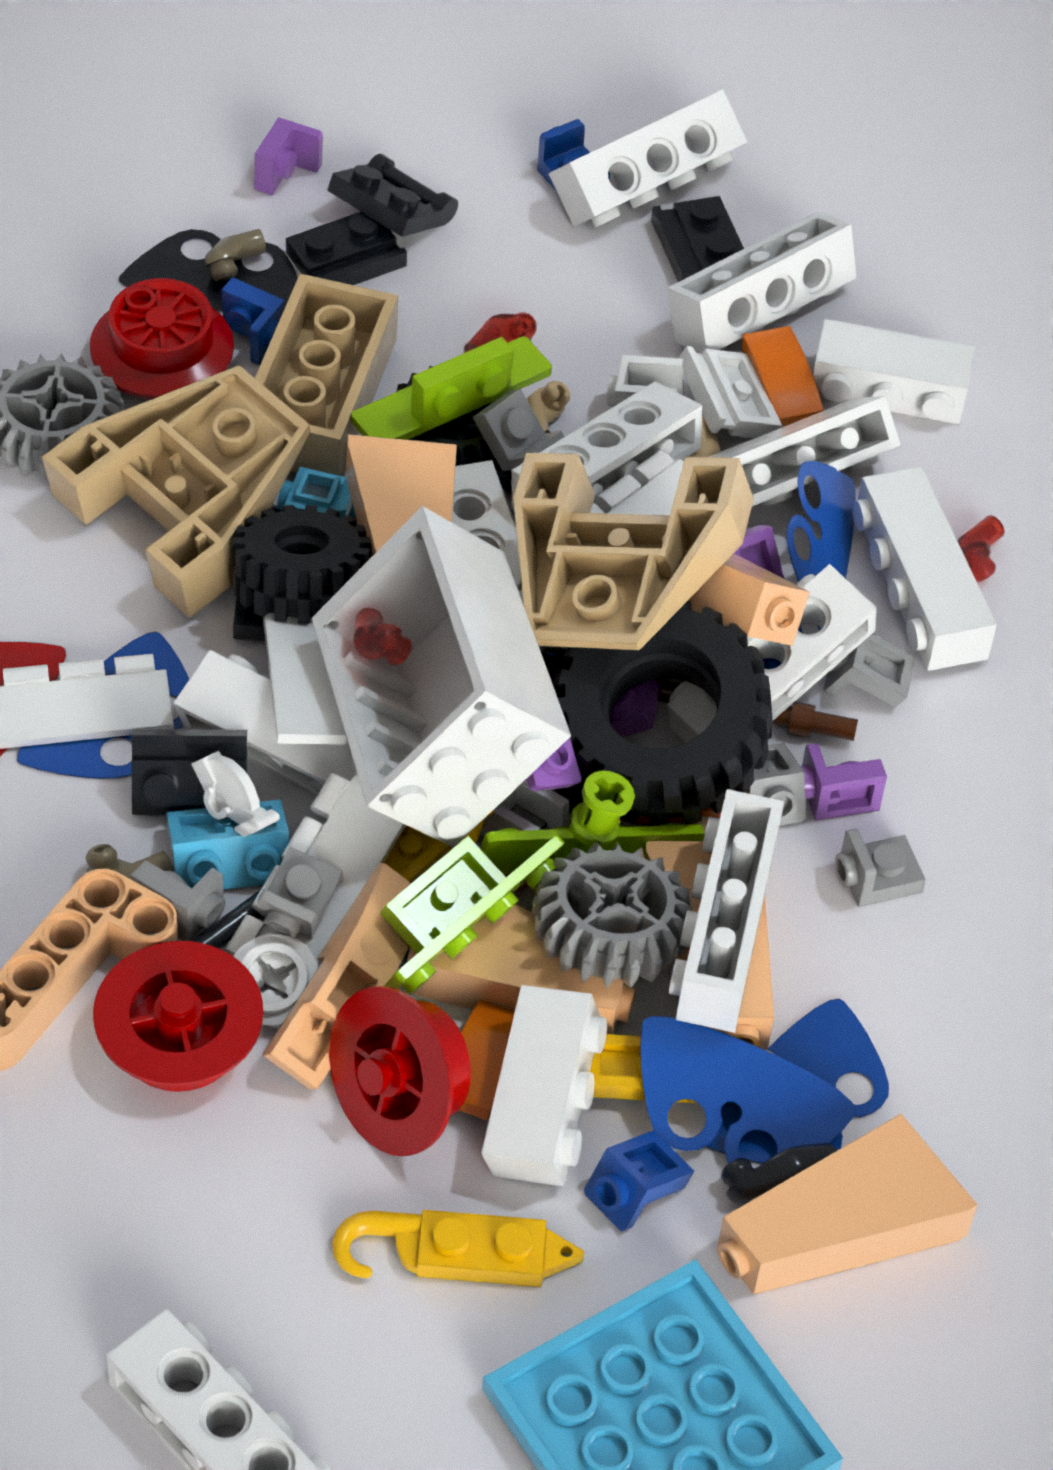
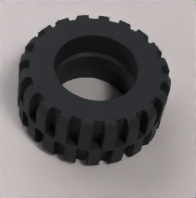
(692, 774)

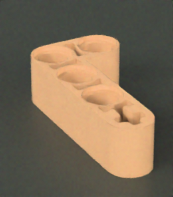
(63, 972)

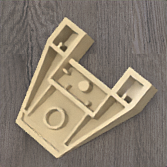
(194, 465)
(620, 575)

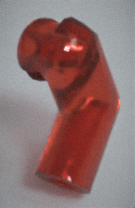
(506, 326)
(976, 546)
(379, 639)

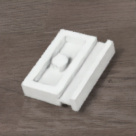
(729, 392)

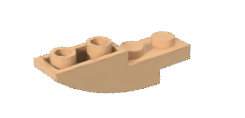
(358, 956)

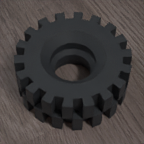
(296, 560)

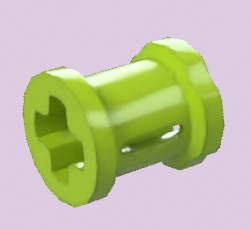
(598, 803)

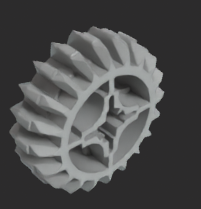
(47, 405)
(611, 914)

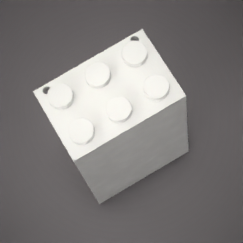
(469, 703)

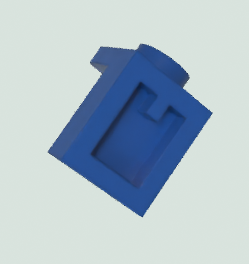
(561, 147)
(252, 314)
(634, 1176)

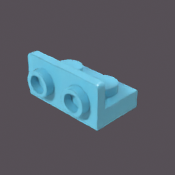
(208, 843)

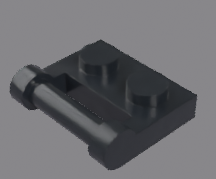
(392, 197)

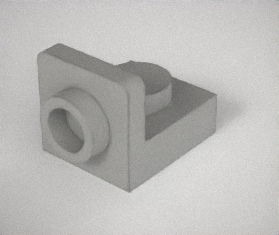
(513, 429)
(875, 668)
(784, 781)
(878, 868)
(299, 894)
(195, 906)

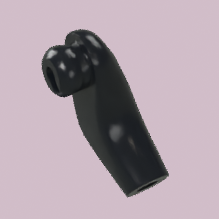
(750, 1183)

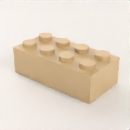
(329, 362)

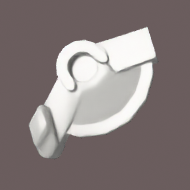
(232, 794)

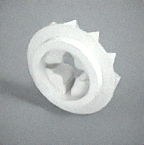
(280, 955)

